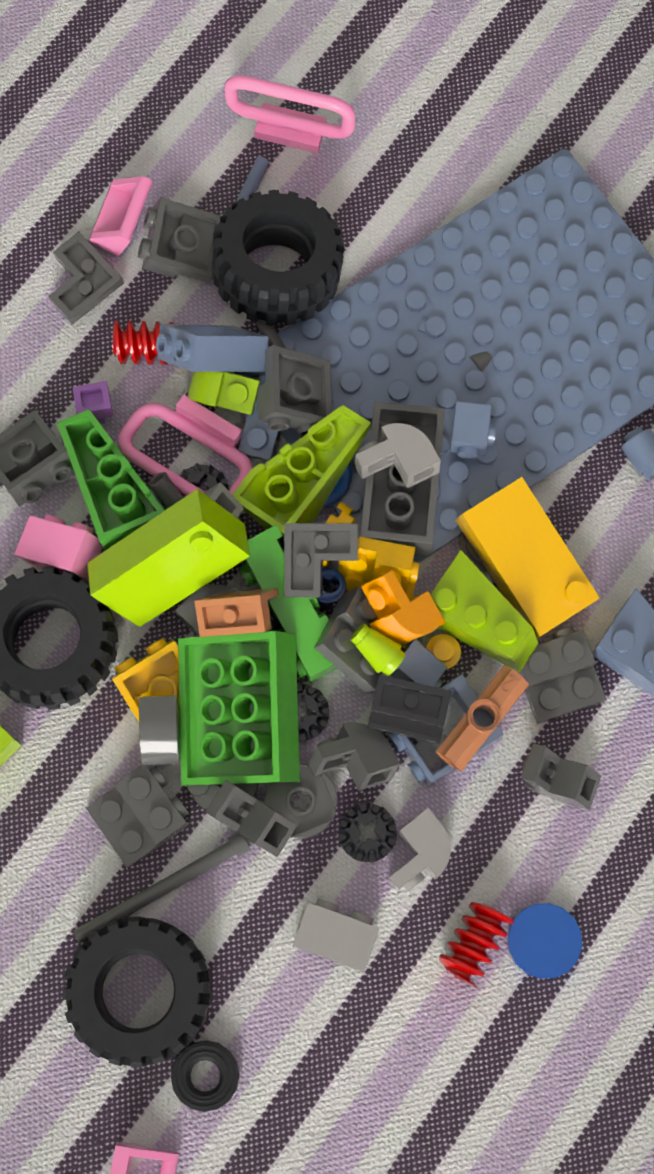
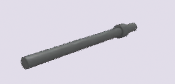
(237, 845)

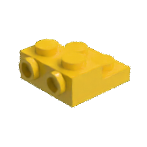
(378, 558)
(150, 676)

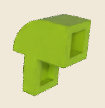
(225, 390)

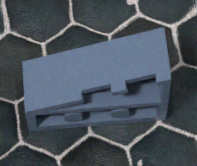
(630, 643)

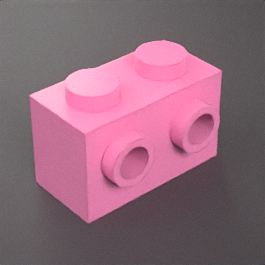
(58, 545)

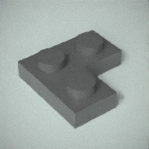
(91, 278)
(306, 549)

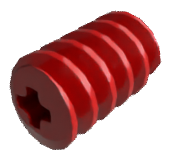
(136, 343)
(474, 942)

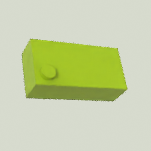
(168, 558)

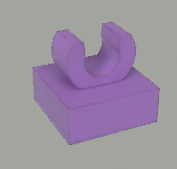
(94, 397)

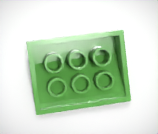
(238, 709)

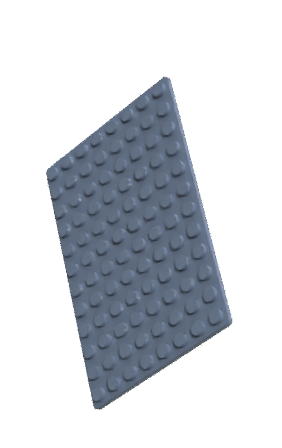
(539, 283)

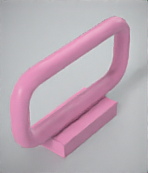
(287, 125)
(195, 422)

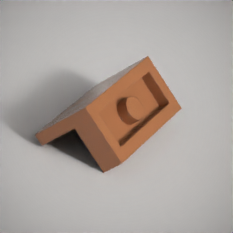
(234, 612)

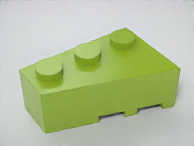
(482, 615)

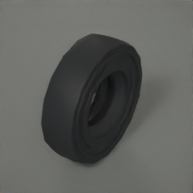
(182, 1069)

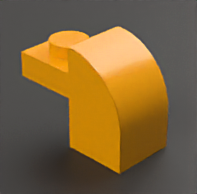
(397, 615)

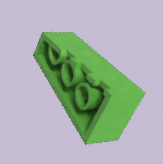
(109, 484)
(291, 614)

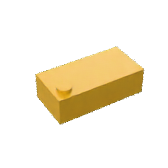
(527, 557)

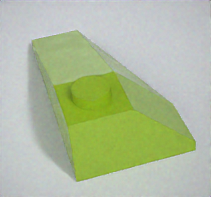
(303, 474)

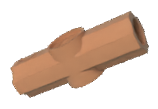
(495, 699)

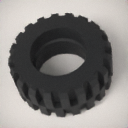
(284, 222)
(86, 664)
(85, 992)

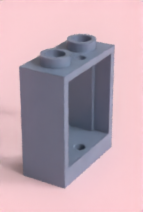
(212, 348)
(465, 697)

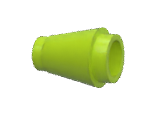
(378, 649)

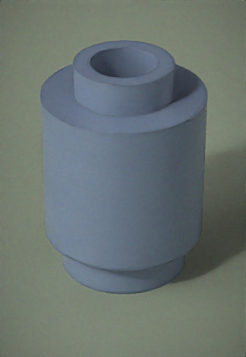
(640, 451)

